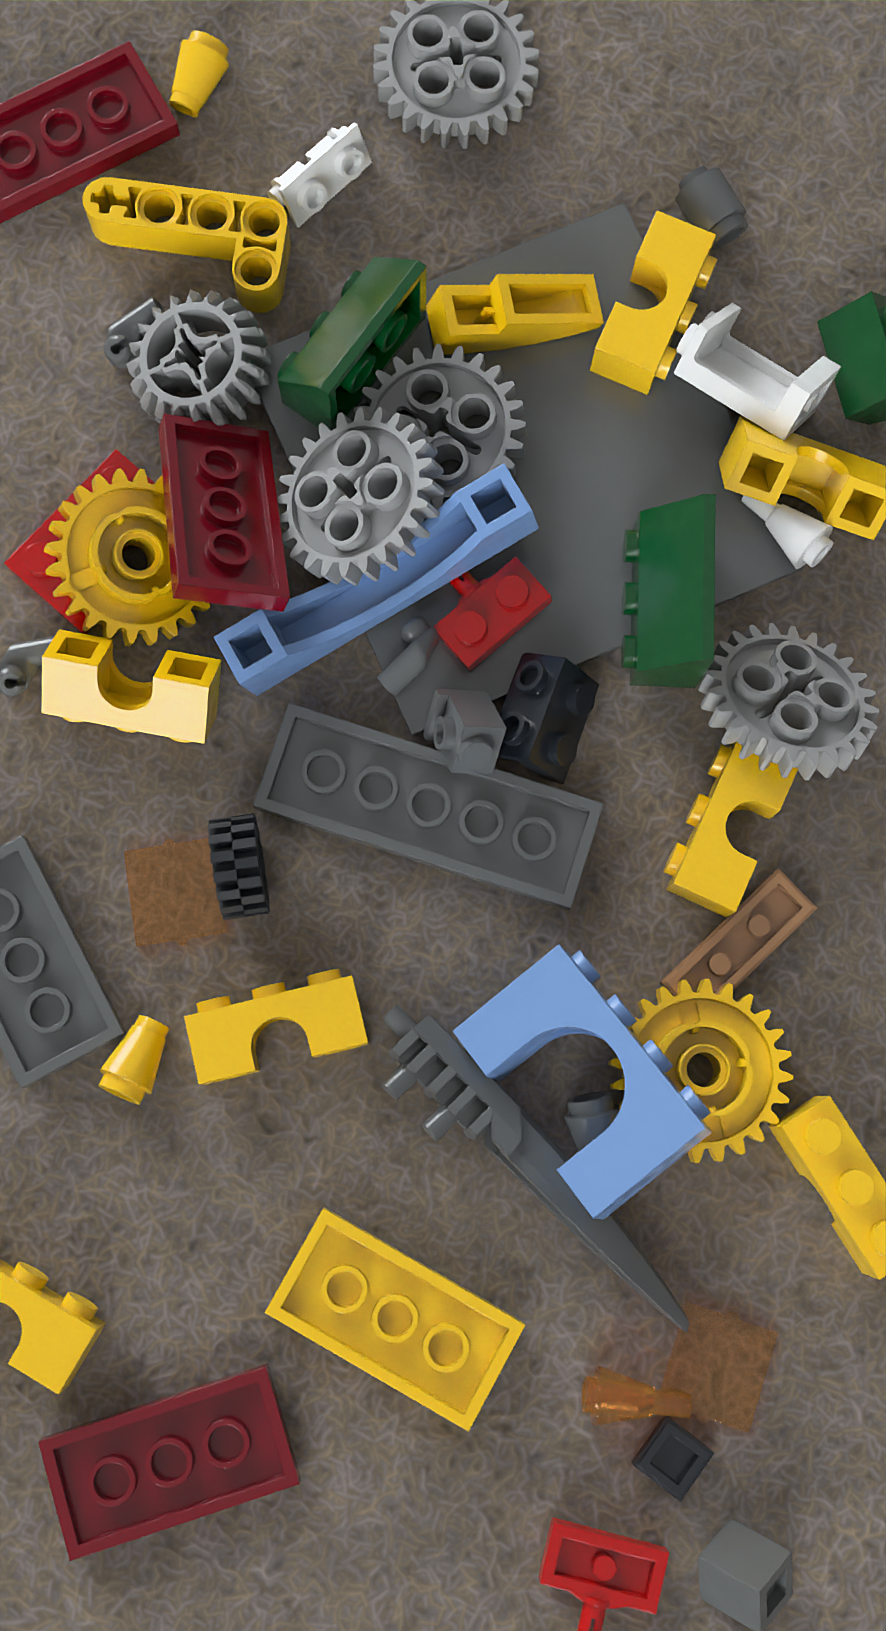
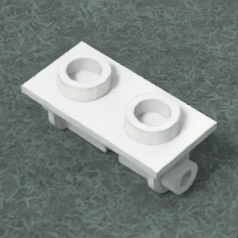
(329, 169)

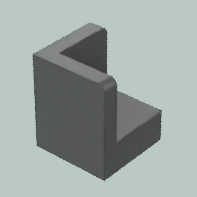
(745, 1575)

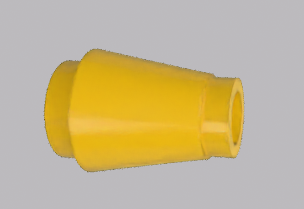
(197, 72)
(135, 1061)

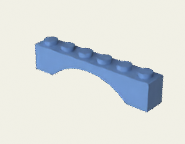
(469, 530)

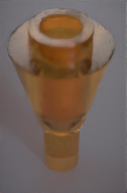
(619, 1398)

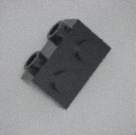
(546, 714)

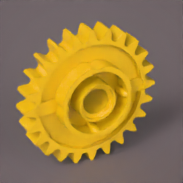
(94, 566)
(740, 1053)

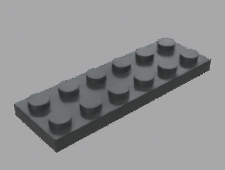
(412, 806)

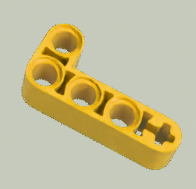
(124, 214)

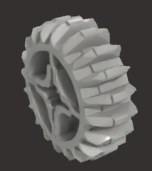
(229, 363)

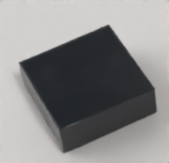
(672, 1457)

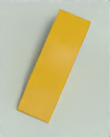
(513, 311)

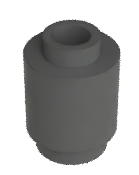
(712, 205)

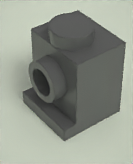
(465, 730)

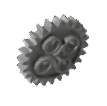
(455, 68)
(465, 393)
(348, 487)
(807, 729)

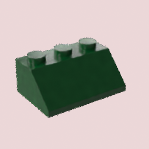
(355, 340)
(670, 593)

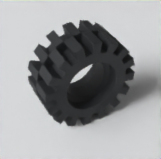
(238, 866)

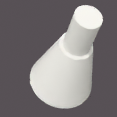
(797, 534)

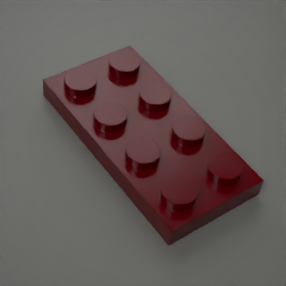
(78, 128)
(222, 514)
(169, 1461)

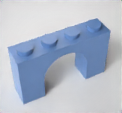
(655, 1118)

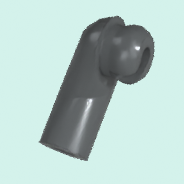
(126, 331)
(413, 659)
(21, 665)

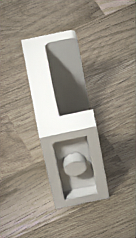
(749, 380)

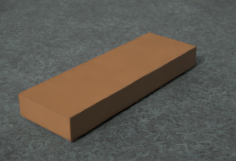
(745, 936)

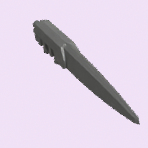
(516, 1140)

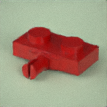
(490, 611)
(602, 1570)

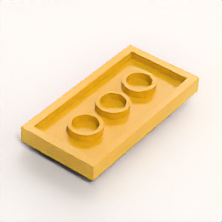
(395, 1318)

